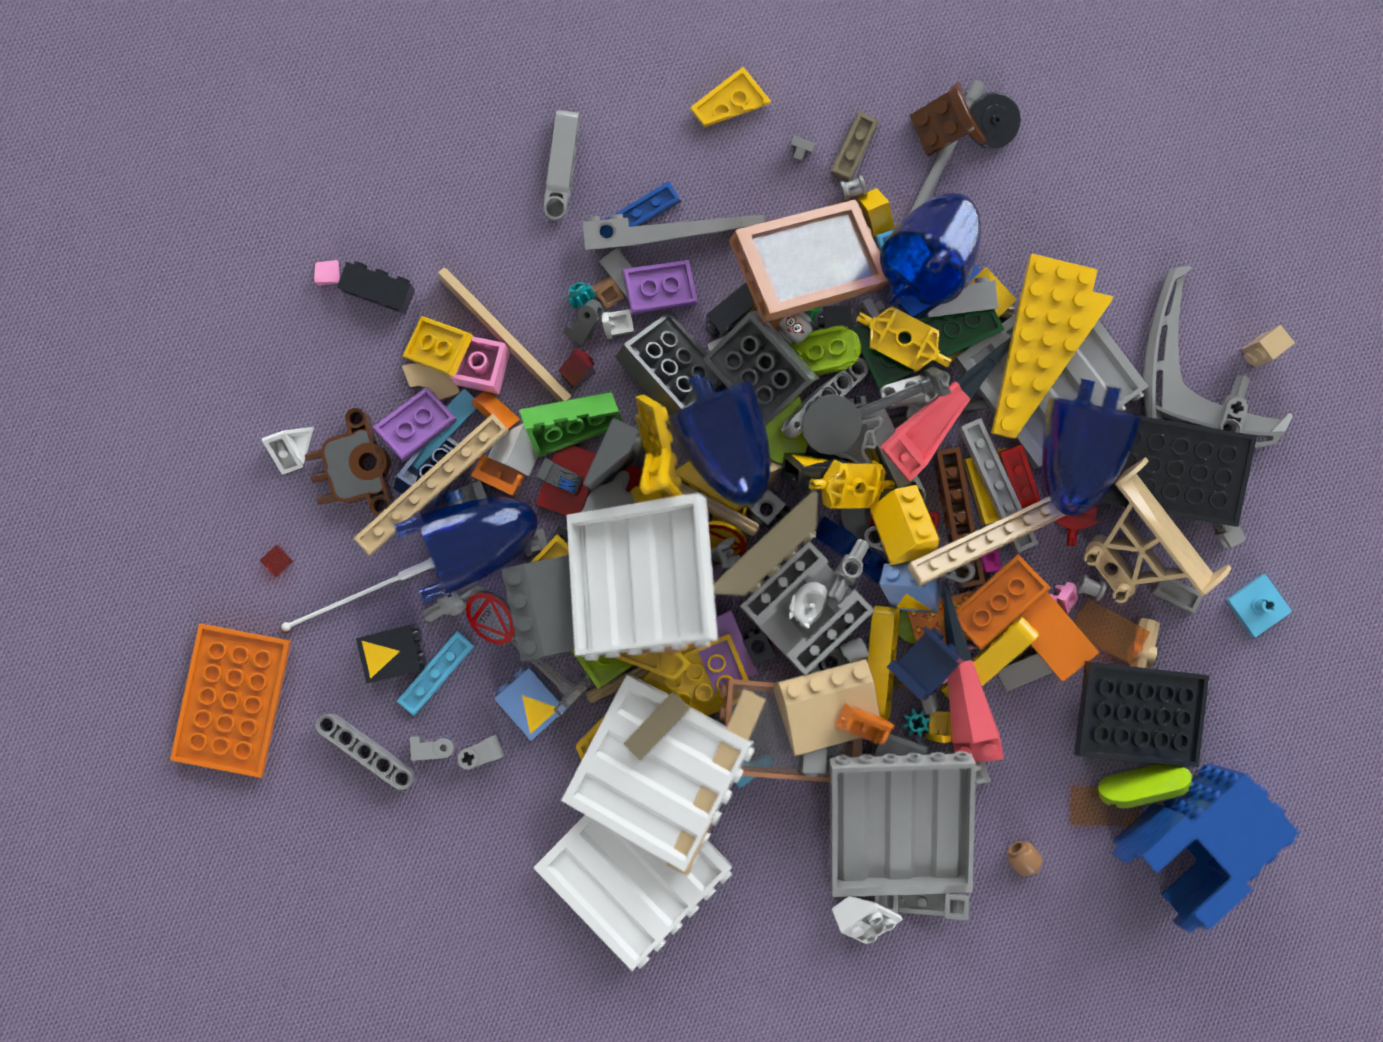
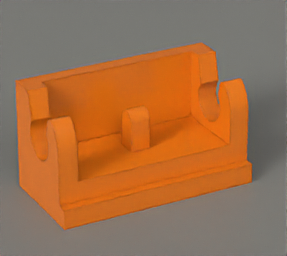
(498, 475)
(864, 724)

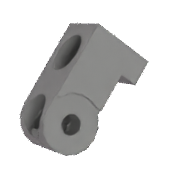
(431, 749)

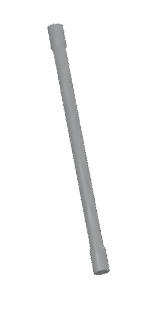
(974, 92)

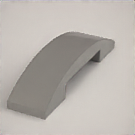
(945, 904)

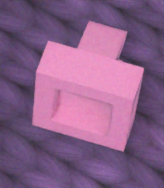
(1067, 596)

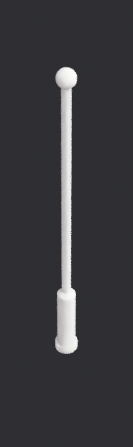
(407, 573)

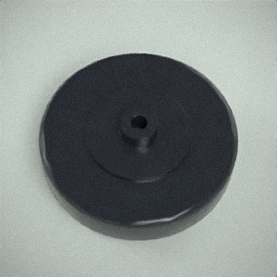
(996, 118)

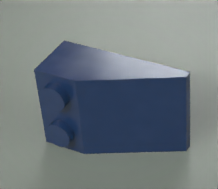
(410, 475)

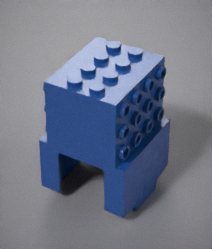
(1227, 829)

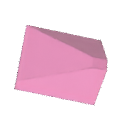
(327, 272)

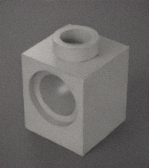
(770, 499)
(812, 762)

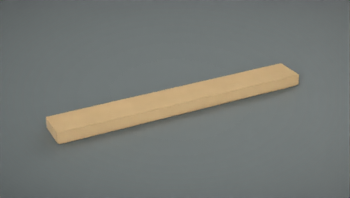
(503, 335)
(431, 484)
(983, 541)
(742, 725)

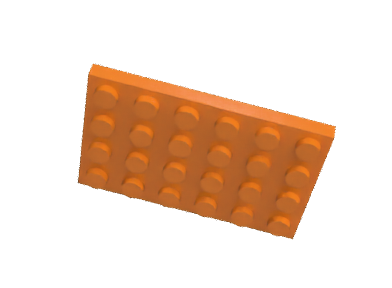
(230, 700)

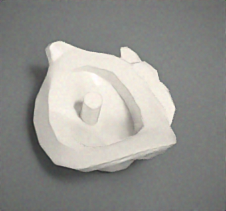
(808, 603)

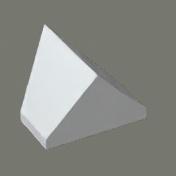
(289, 448)
(515, 451)

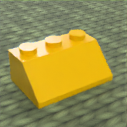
(904, 525)

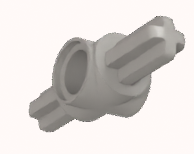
(843, 579)
(453, 604)

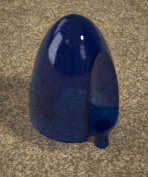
(933, 250)
(725, 440)
(1085, 447)
(471, 539)

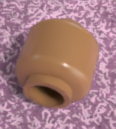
(1024, 858)

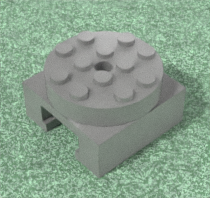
(770, 610)

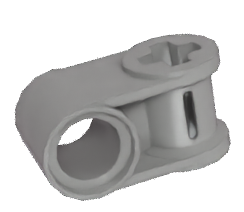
(484, 752)

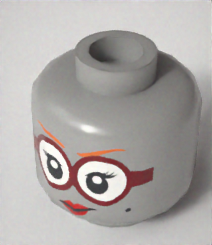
(795, 328)

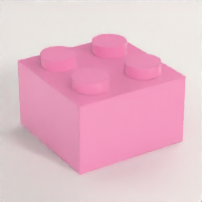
(483, 366)

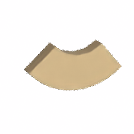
(437, 382)

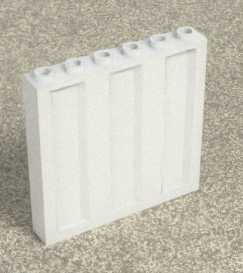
(641, 577)
(654, 796)
(625, 889)

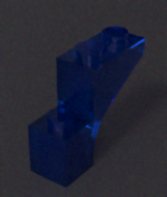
(842, 542)

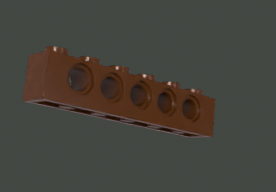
(956, 506)

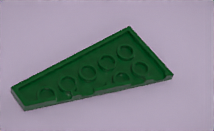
(955, 335)

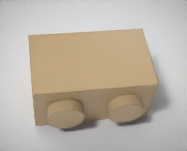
(1267, 346)

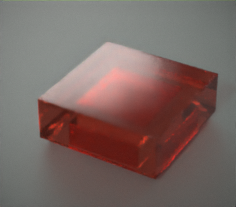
(276, 560)

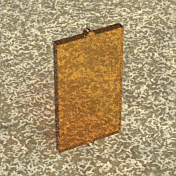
(1111, 631)
(1090, 810)

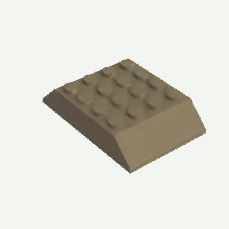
(768, 553)

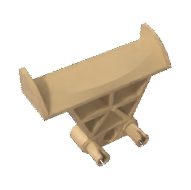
(1125, 580)

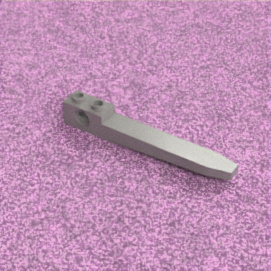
(637, 235)

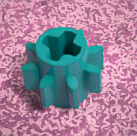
(580, 294)
(921, 719)

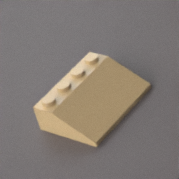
(815, 701)

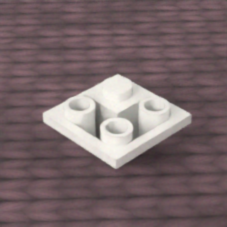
(864, 919)

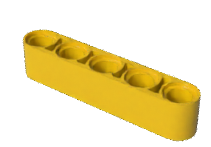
(1001, 651)
(882, 652)

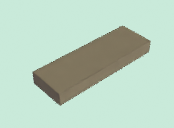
(854, 146)
(657, 726)

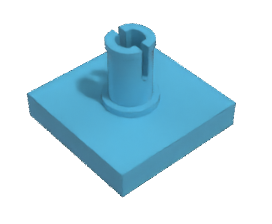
(1258, 605)

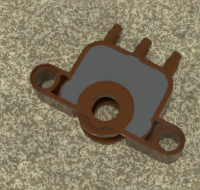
(345, 469)

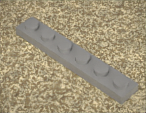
(994, 477)

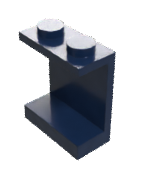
(927, 663)

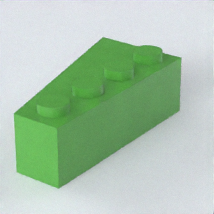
(568, 422)

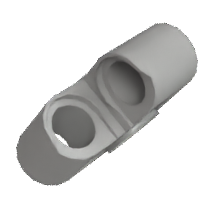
(847, 653)

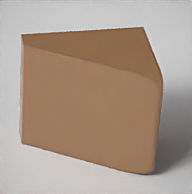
(607, 292)

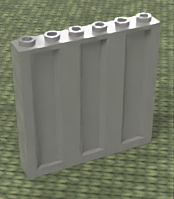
(1095, 360)
(902, 824)

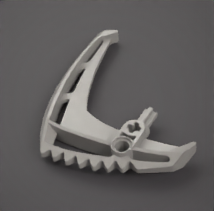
(1179, 401)

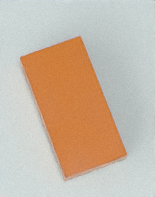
(489, 404)

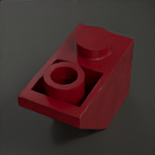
(577, 368)

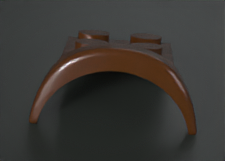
(945, 121)

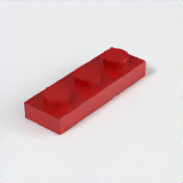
(1020, 475)

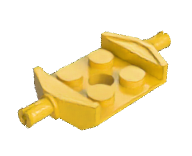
(917, 353)
(841, 480)

